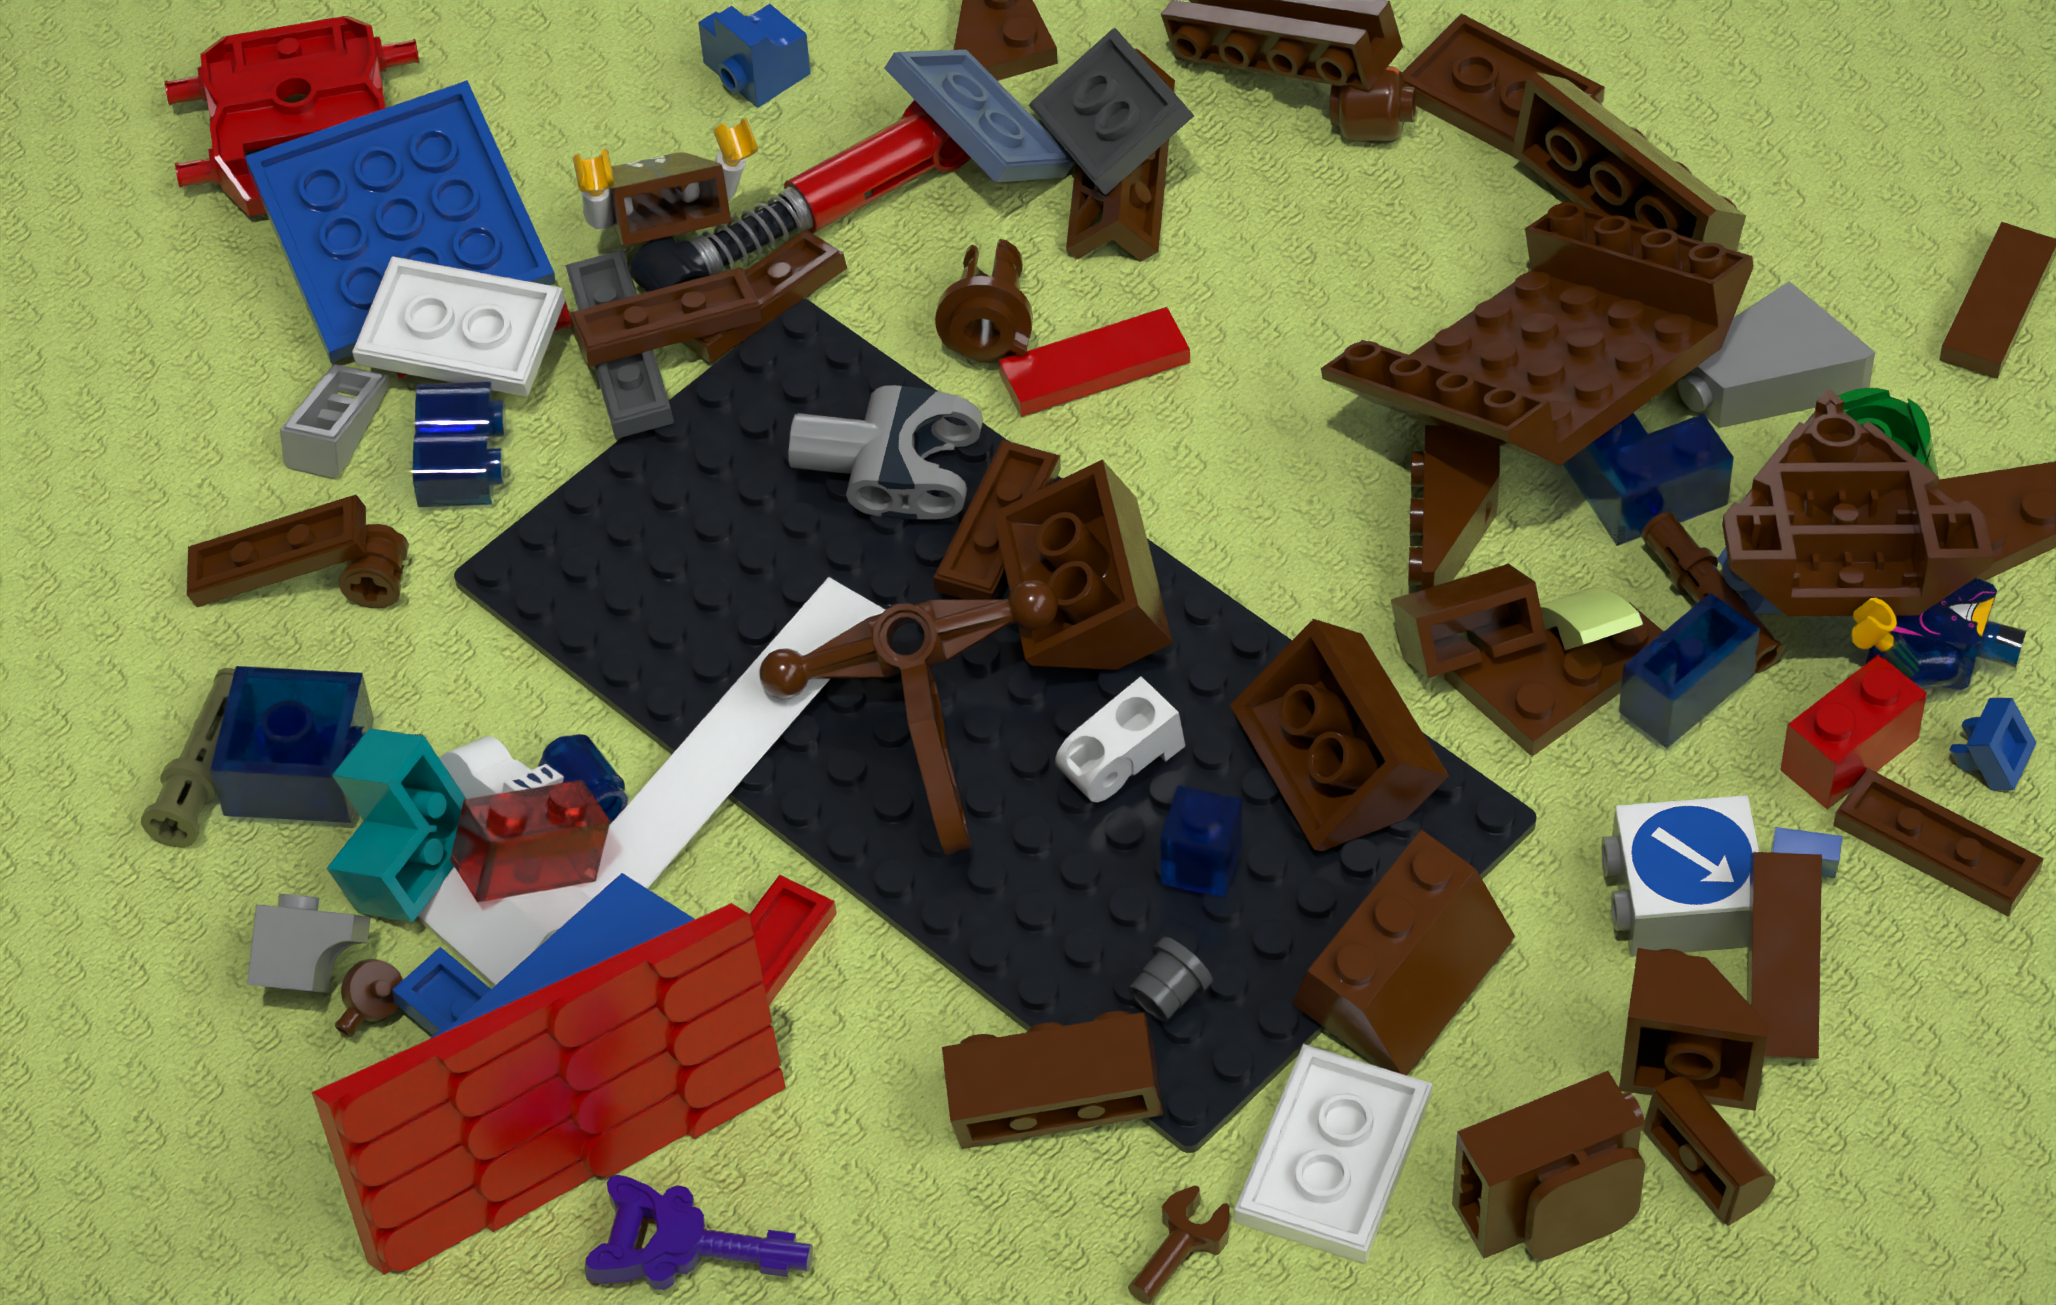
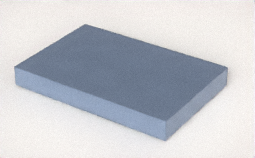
(980, 115)

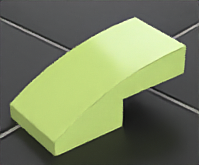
(1589, 616)

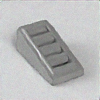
(330, 425)

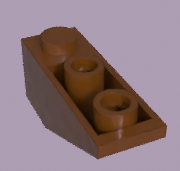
(1457, 503)

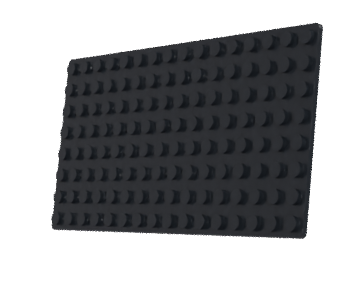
(701, 543)

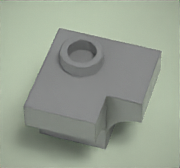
(299, 944)

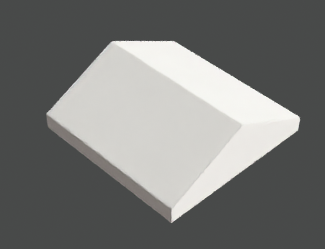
(497, 932)

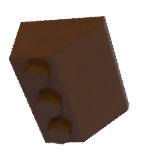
(1095, 554)
(1337, 737)
(1407, 957)

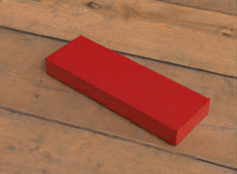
(1094, 361)

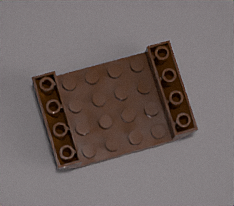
(1571, 343)

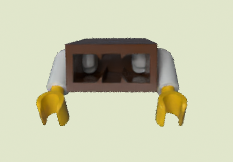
(664, 192)

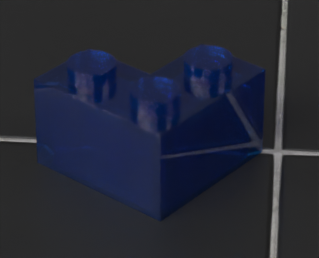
(1640, 475)

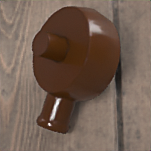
(367, 994)

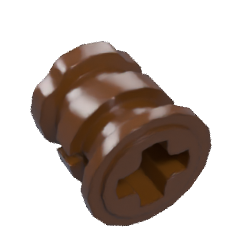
(375, 578)

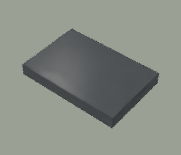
(1110, 111)

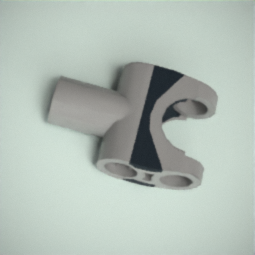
(889, 451)

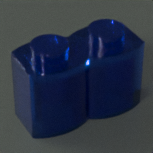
(456, 444)

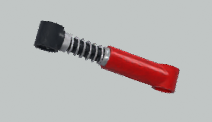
(808, 201)

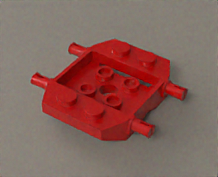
(252, 74)

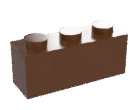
(1052, 1079)

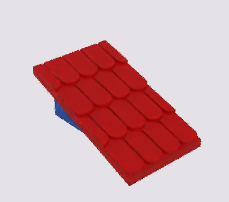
(560, 1073)

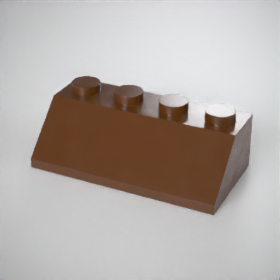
(1614, 167)

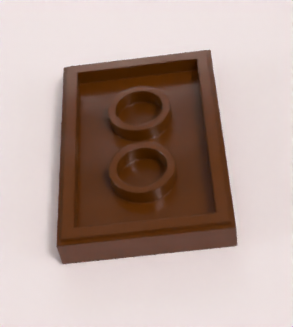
(1480, 79)

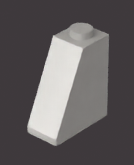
(1777, 362)

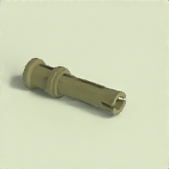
(191, 769)

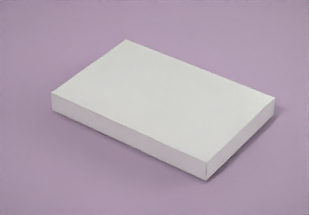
(459, 325)
(1333, 1153)

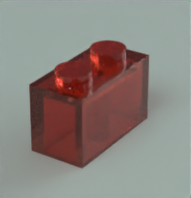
(529, 840)

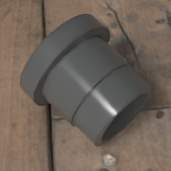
(1169, 979)

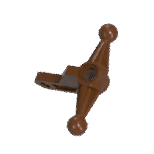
(869, 654)

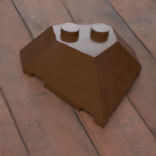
(1850, 521)

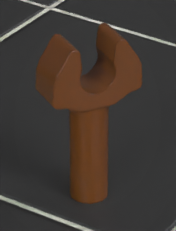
(1182, 1240)

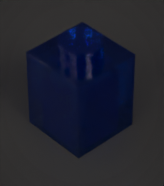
(1201, 841)

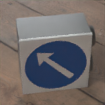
(1682, 873)

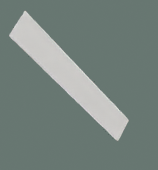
(721, 748)

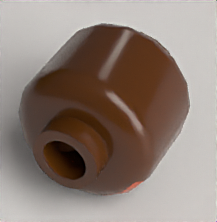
(1375, 113)

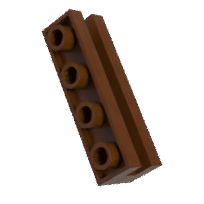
(1288, 38)

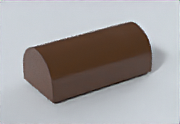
(1706, 1150)

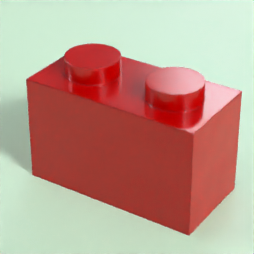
(1851, 730)

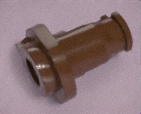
(986, 314)

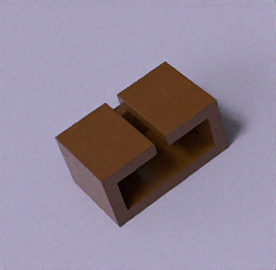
(1493, 607)

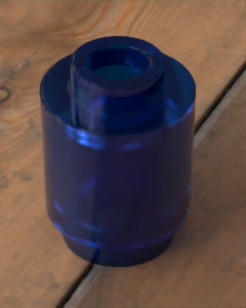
(580, 759)

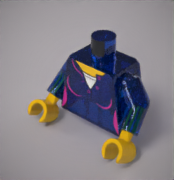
(1941, 642)

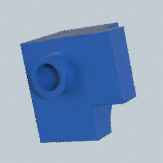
(754, 52)

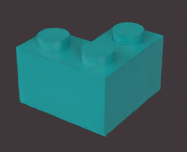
(406, 829)

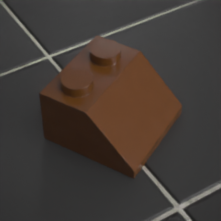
(1692, 1026)

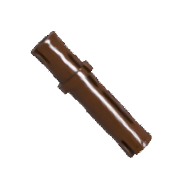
(1696, 572)

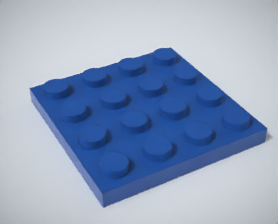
(396, 184)

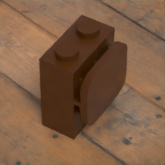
(1552, 1170)

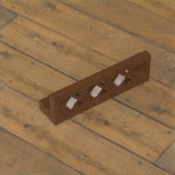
(1129, 210)

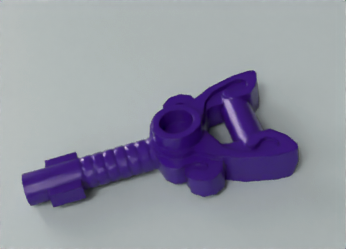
(679, 1240)

